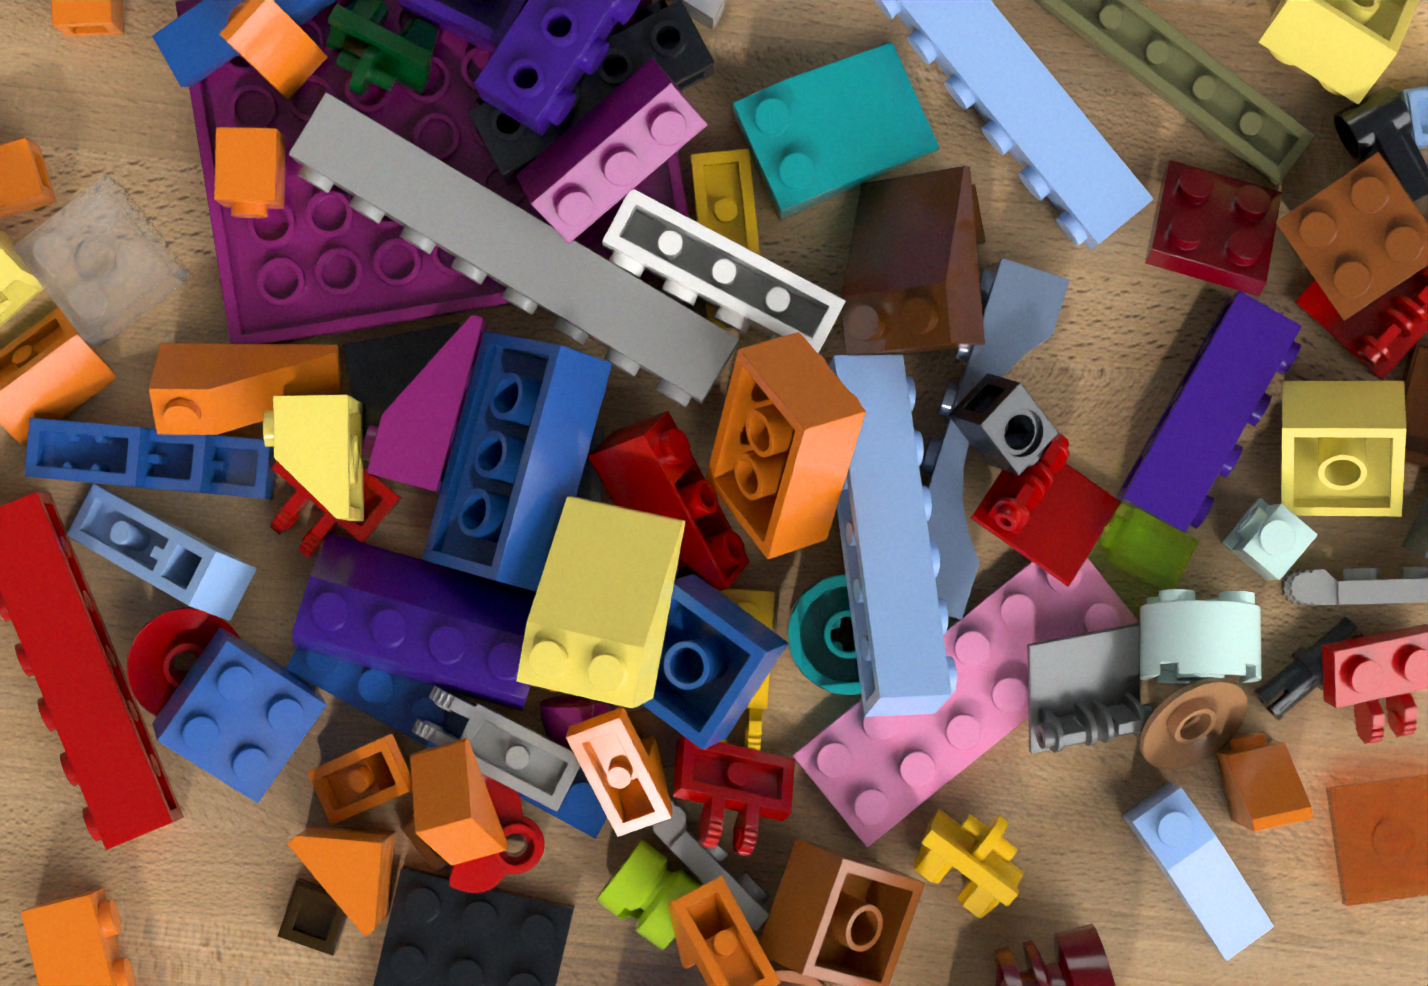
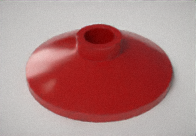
(157, 645)

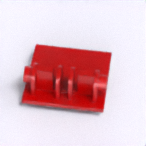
(1380, 331)
(1048, 512)

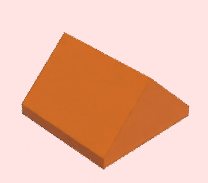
(352, 868)

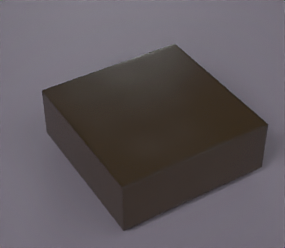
(313, 918)

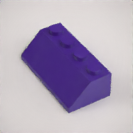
(415, 620)

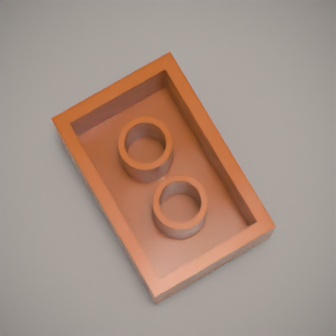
(784, 444)

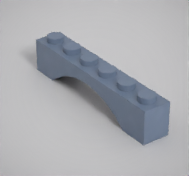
(1017, 316)

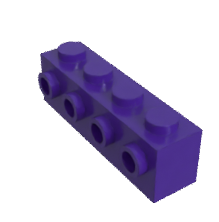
(546, 57)

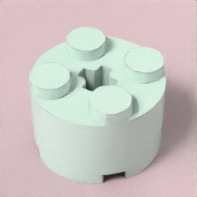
(1200, 638)

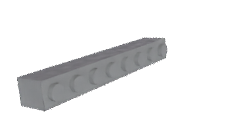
(513, 249)

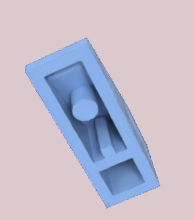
(161, 553)
(1198, 869)

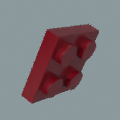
(1214, 228)

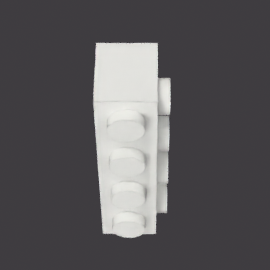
(717, 271)

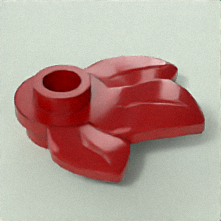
(486, 872)

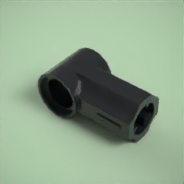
(1384, 126)

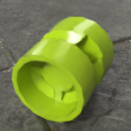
(643, 890)

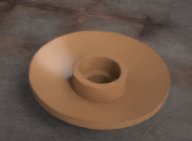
(1193, 723)

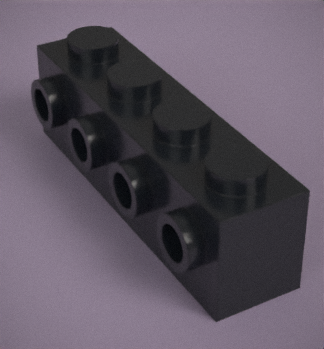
(659, 33)

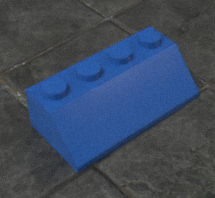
(515, 458)

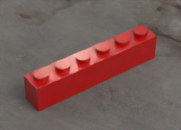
(79, 676)

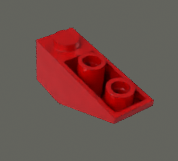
(655, 472)

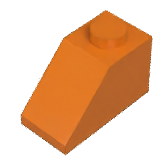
(1262, 783)

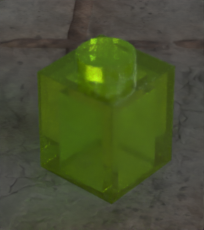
(1147, 549)

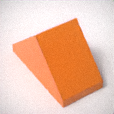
(453, 804)

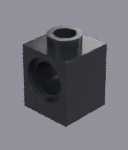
(984, 417)

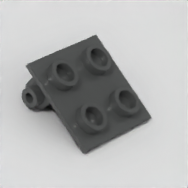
(1085, 689)

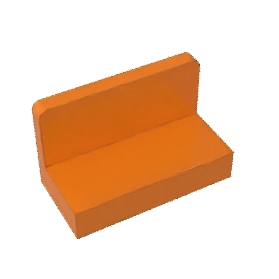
(48, 374)

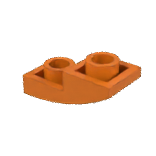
(273, 44)

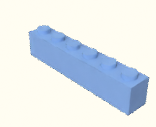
(1025, 113)
(889, 550)

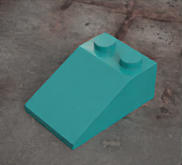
(833, 128)

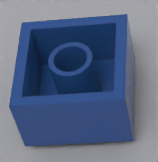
(710, 662)
(238, 715)

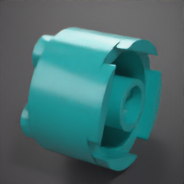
(809, 637)

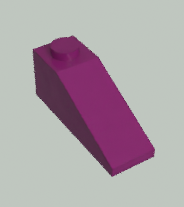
(424, 419)

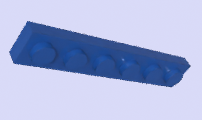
(403, 700)

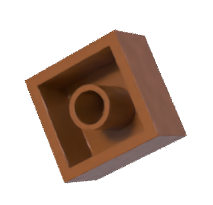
(1359, 236)
(840, 916)

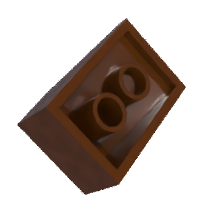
(913, 267)

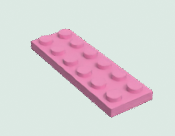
(889, 765)

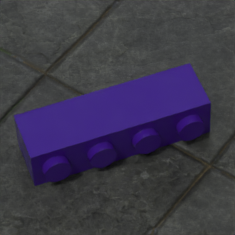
(1210, 411)

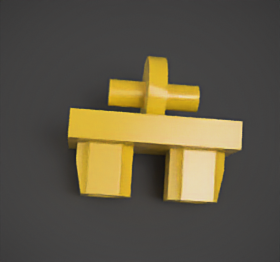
(977, 853)

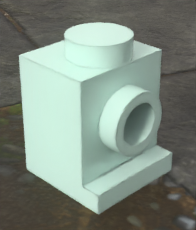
(1269, 539)

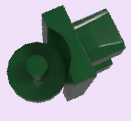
(377, 53)

